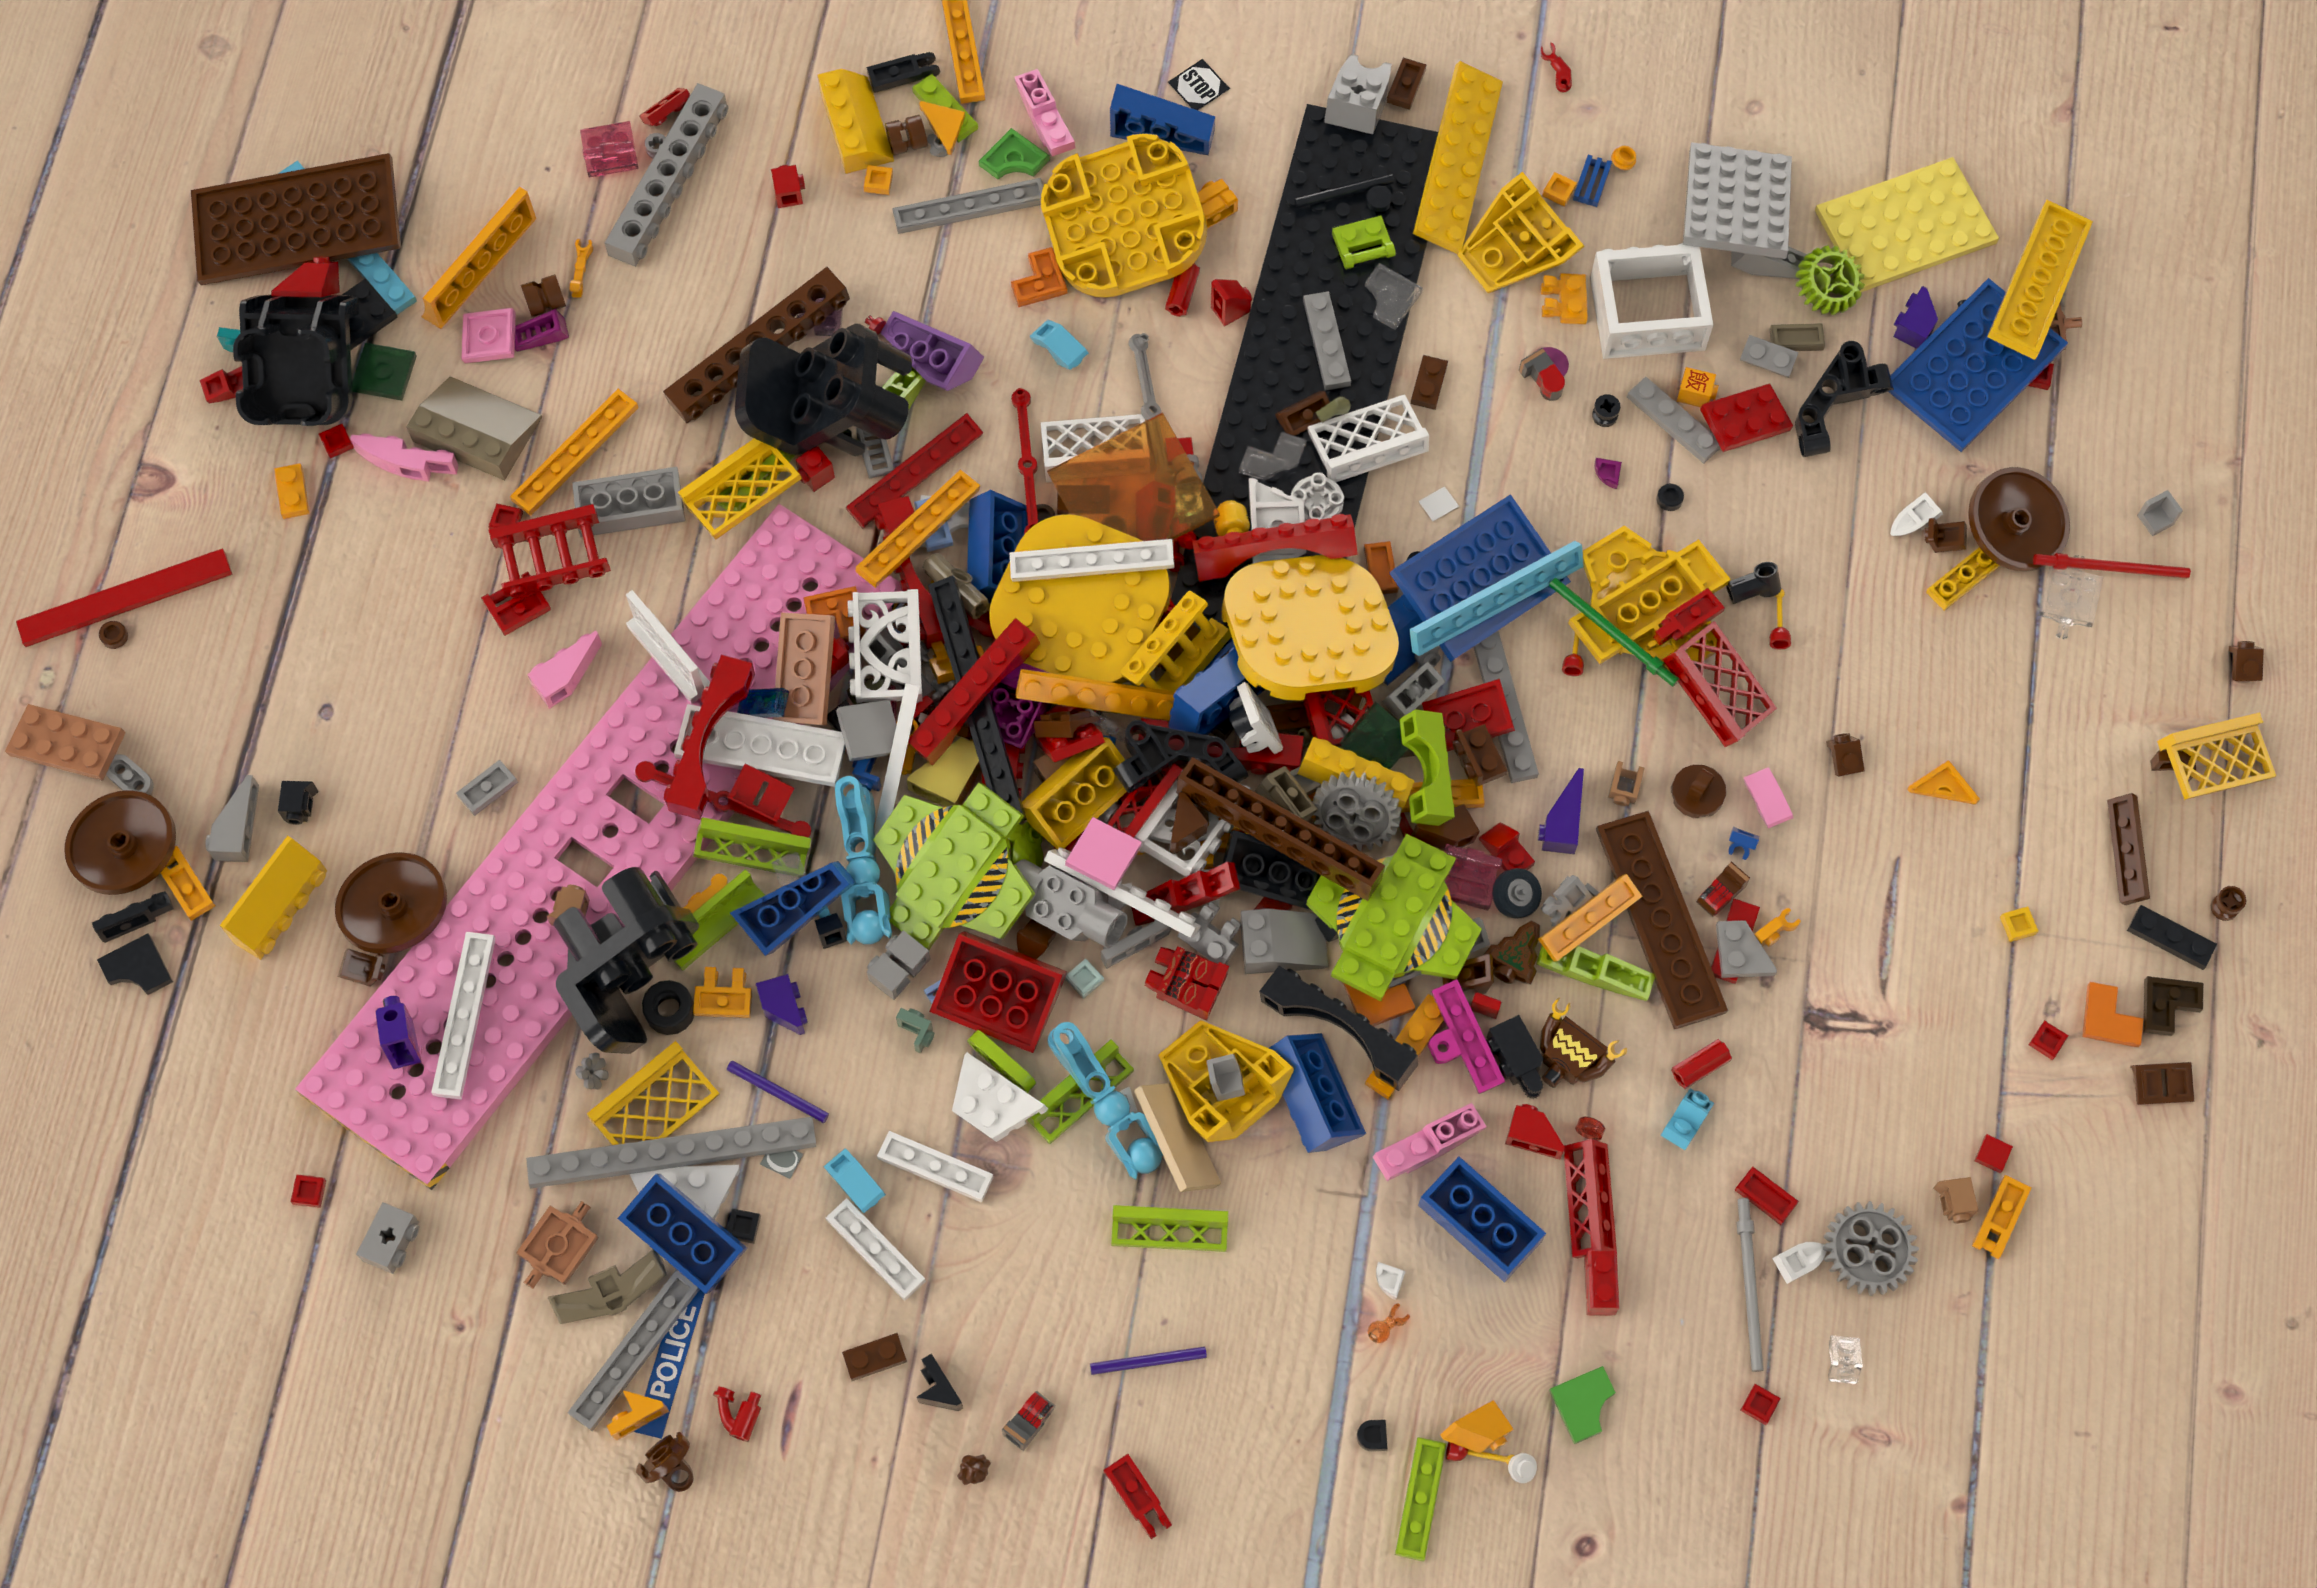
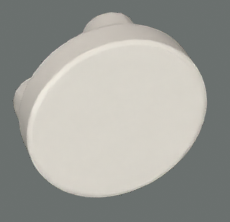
(1320, 495)

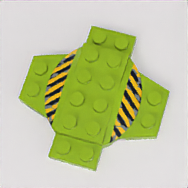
(954, 866)
(1402, 926)

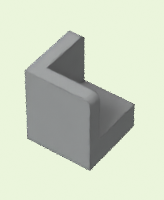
(2160, 513)
(1225, 1077)

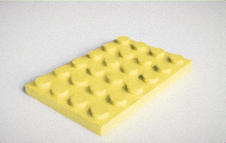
(1908, 223)

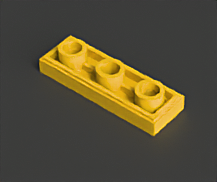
(1955, 584)

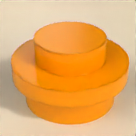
(1624, 157)

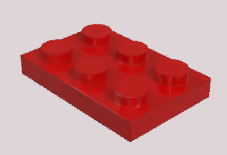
(1746, 417)
(1473, 708)
(1084, 738)

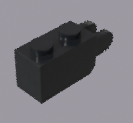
(1517, 1055)

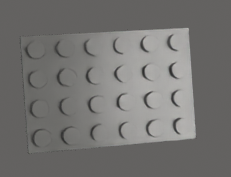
(1738, 200)

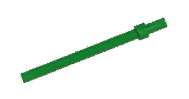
(1653, 664)

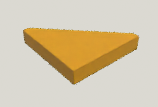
(944, 122)
(1945, 783)

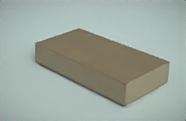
(1798, 336)

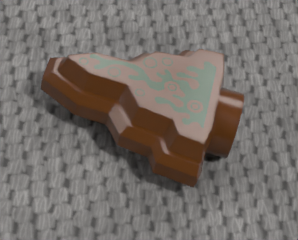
(1516, 955)

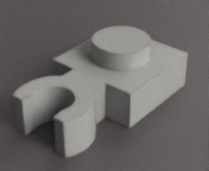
(1569, 898)

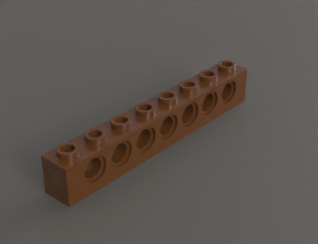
(781, 316)
(1280, 829)

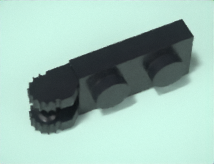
(902, 71)

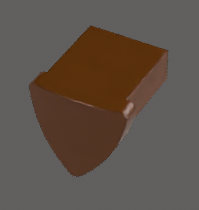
(1034, 939)

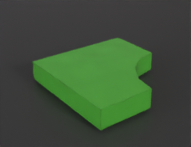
(1012, 155)
(1581, 1402)

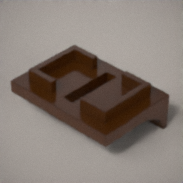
(1062, 723)
(2149, 1083)

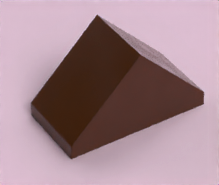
(1188, 824)

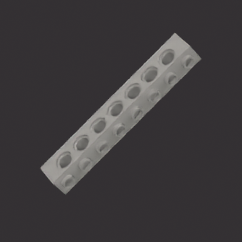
(666, 161)

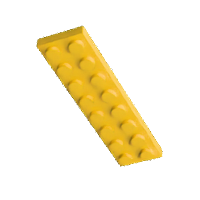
(1458, 157)
(2040, 279)

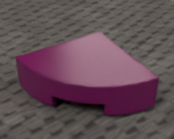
(1608, 471)

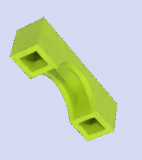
(1425, 736)

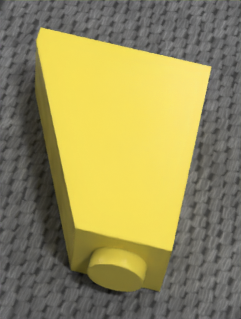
(949, 777)

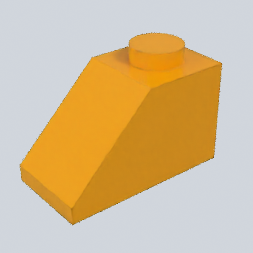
(1480, 1429)

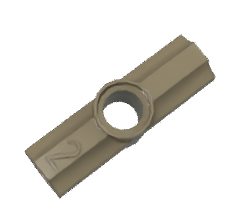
(974, 601)

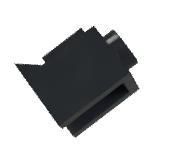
(296, 801)

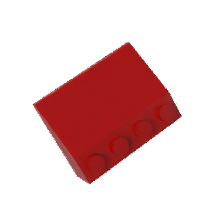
(998, 991)

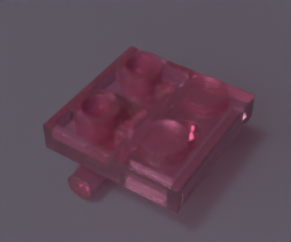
(609, 149)
(1472, 876)

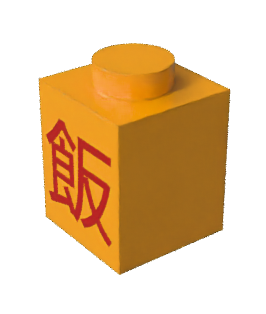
(1697, 387)

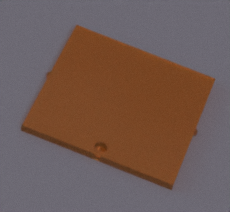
(1137, 484)

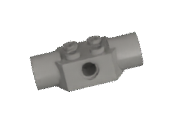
(1071, 906)

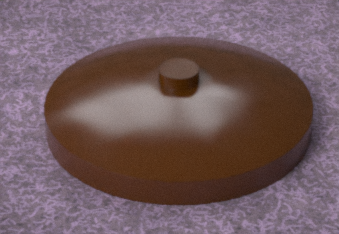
(2018, 516)
(120, 842)
(391, 903)

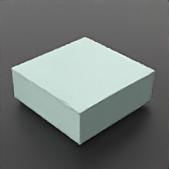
(1084, 978)

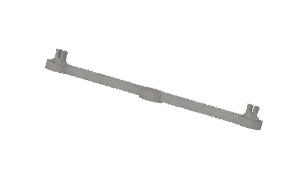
(1139, 344)

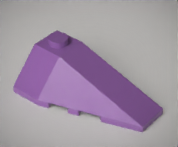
(934, 354)

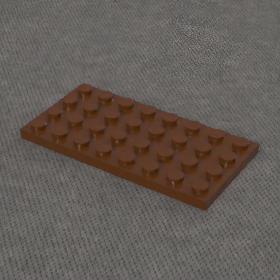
(295, 216)

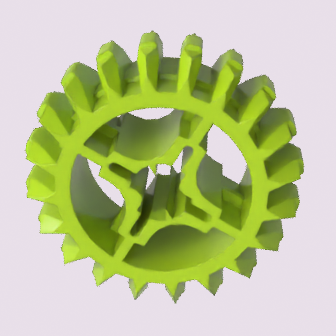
(1816, 279)

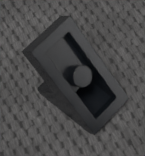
(942, 1393)

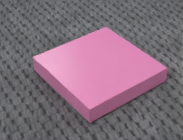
(488, 335)
(1103, 853)

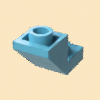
(1060, 344)
(1687, 1118)
(854, 1180)

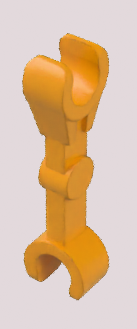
(583, 254)

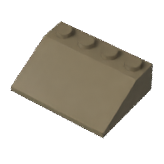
(473, 426)

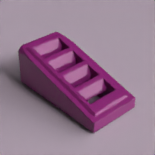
(541, 338)

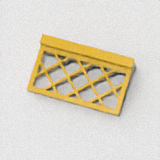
(729, 474)
(2206, 736)
(642, 1081)

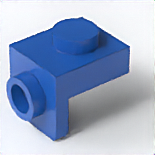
(862, 772)

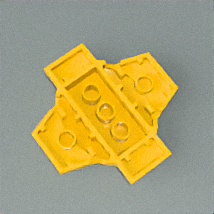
(1638, 589)

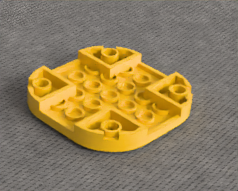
(1124, 216)
(1083, 622)
(1309, 626)

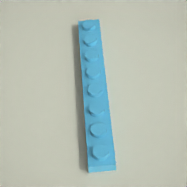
(377, 273)
(1496, 598)

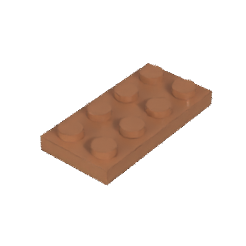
(805, 666)
(65, 742)

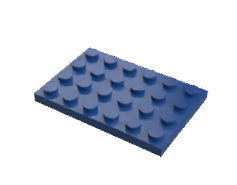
(1962, 376)
(1469, 562)

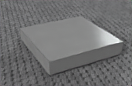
(867, 729)

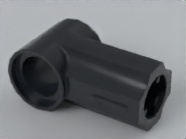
(1762, 582)

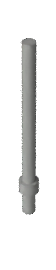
(1745, 1229)

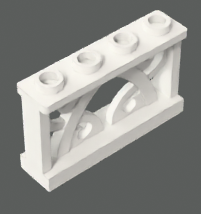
(905, 615)
(1157, 830)

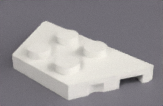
(1271, 508)
(991, 1100)
(702, 1184)

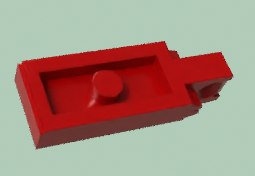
(1689, 617)

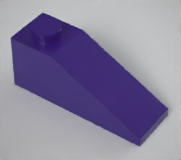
(1562, 822)

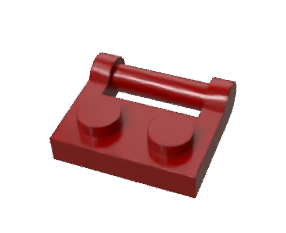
(516, 611)

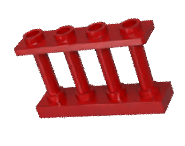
(532, 531)

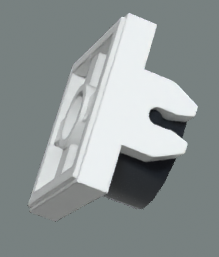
(1253, 721)

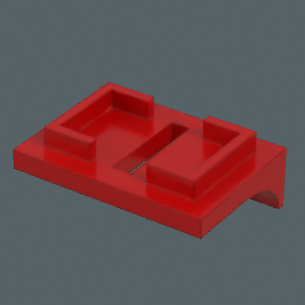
(774, 798)

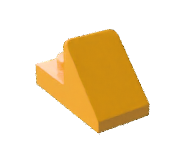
(643, 1411)

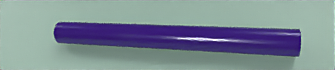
(778, 1091)
(1148, 1360)

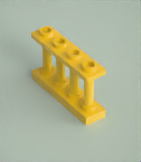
(1196, 653)

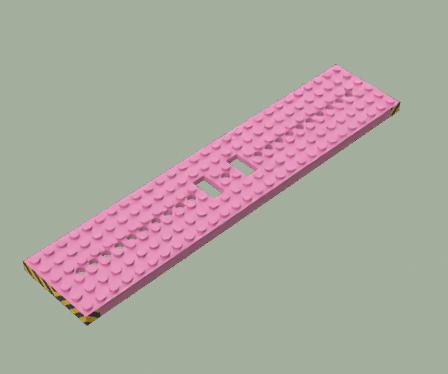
(523, 872)

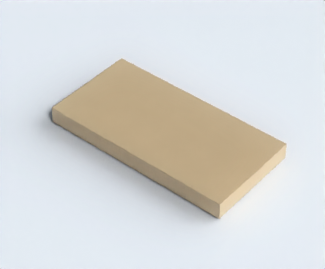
(1176, 1138)

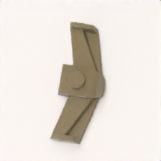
(609, 1291)

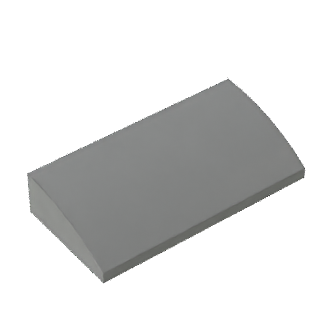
(632, 500)

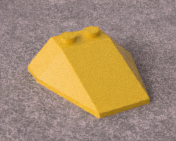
(1517, 238)
(1263, 1076)

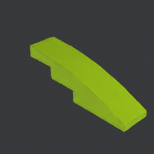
(1601, 971)

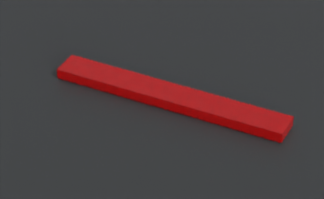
(123, 597)

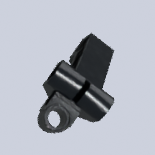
(1850, 382)
(1154, 754)

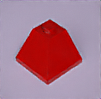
(311, 279)

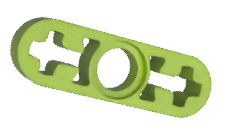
(1001, 1061)

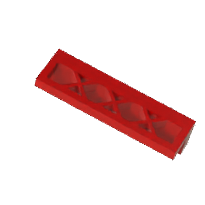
(1142, 813)
(1598, 1192)

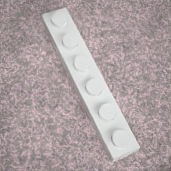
(1091, 560)
(1133, 897)
(463, 1015)

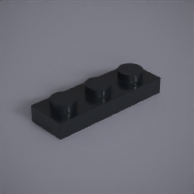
(2172, 937)

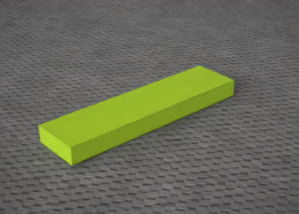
(1420, 1499)

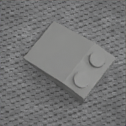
(1281, 939)

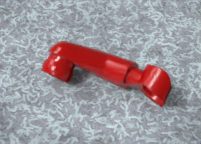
(1563, 71)

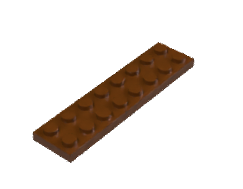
(1663, 921)

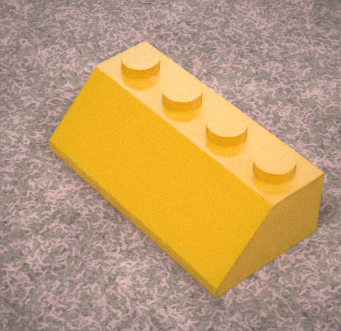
(854, 120)
(1075, 794)
(274, 898)

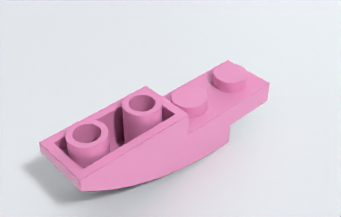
(1043, 113)
(394, 457)
(1430, 1142)

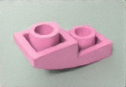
(1768, 797)

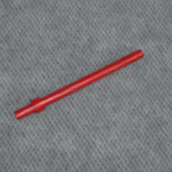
(2062, 562)

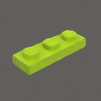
(933, 92)

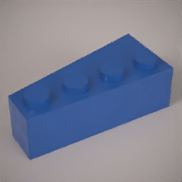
(1142, 113)
(787, 910)

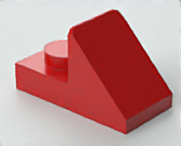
(1504, 843)

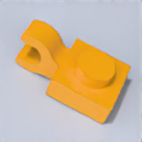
(1770, 932)

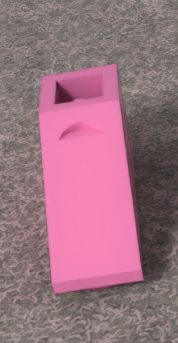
(563, 672)

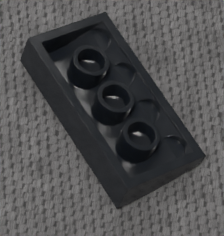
(1268, 871)

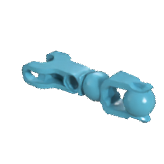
(858, 826)
(1109, 1105)

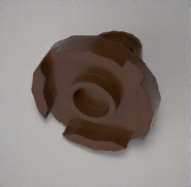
(1698, 791)
(664, 1460)

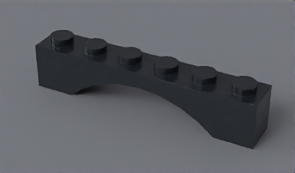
(1294, 997)

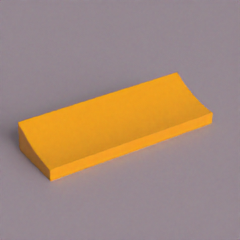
(479, 259)

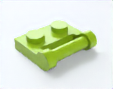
(1361, 236)

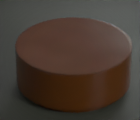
(113, 634)

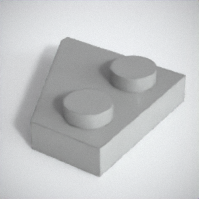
(1741, 951)

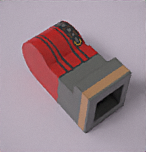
(1544, 374)
(1028, 1420)

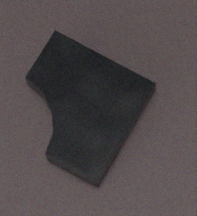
(137, 964)

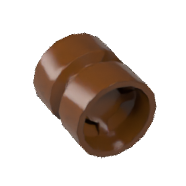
(914, 131)
(543, 295)

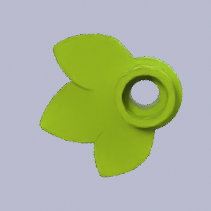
(1026, 845)

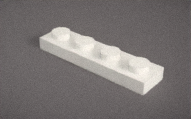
(935, 1166)
(875, 1249)

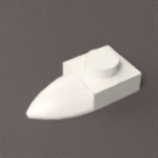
(1915, 516)
(1799, 1260)

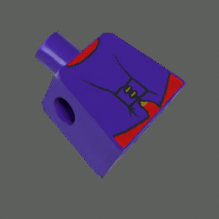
(397, 1033)

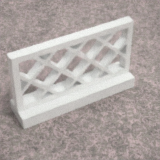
(1067, 427)
(1376, 453)
(665, 650)

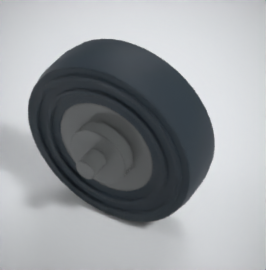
(1517, 893)

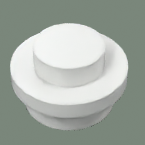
(1522, 1467)

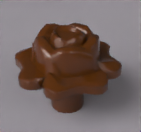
(973, 1469)

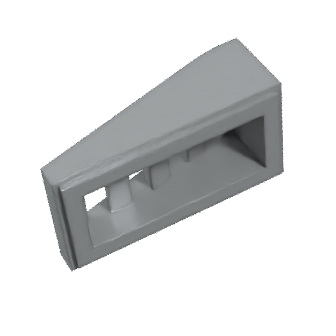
(861, 434)

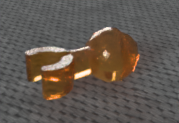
(1382, 1329)

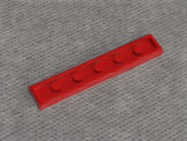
(915, 469)

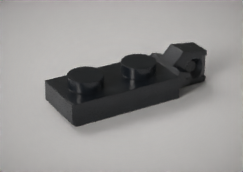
(132, 917)

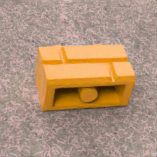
(1217, 201)

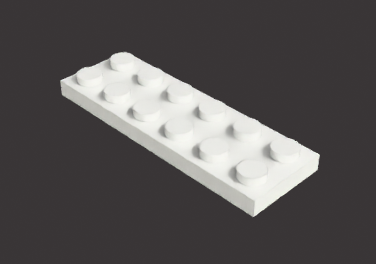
(770, 746)

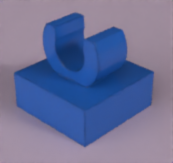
(1743, 839)

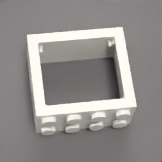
(1657, 335)

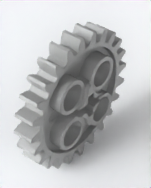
(1357, 810)
(1875, 1224)

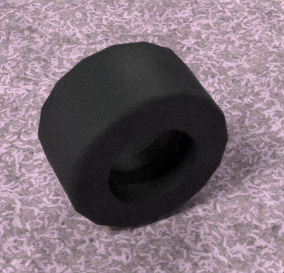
(660, 992)

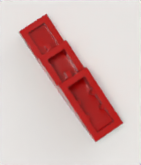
(1192, 890)

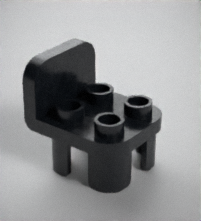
(295, 359)
(820, 393)
(617, 957)

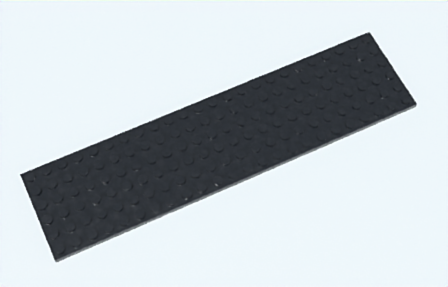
(1277, 349)

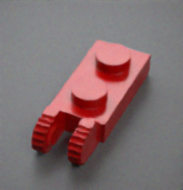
(1136, 1493)

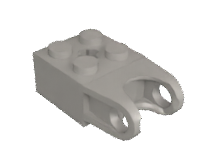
(1358, 96)

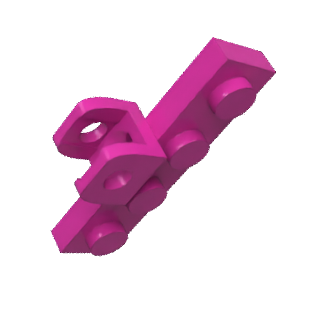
(1463, 1038)

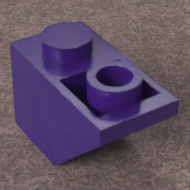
(1918, 320)
(780, 1005)

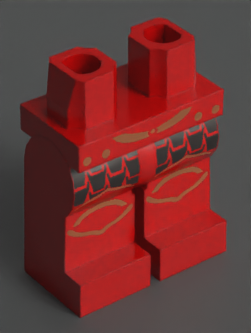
(1188, 981)

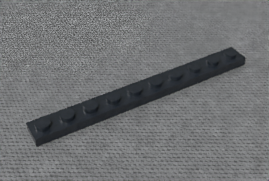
(983, 719)

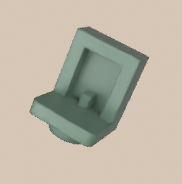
(916, 1023)

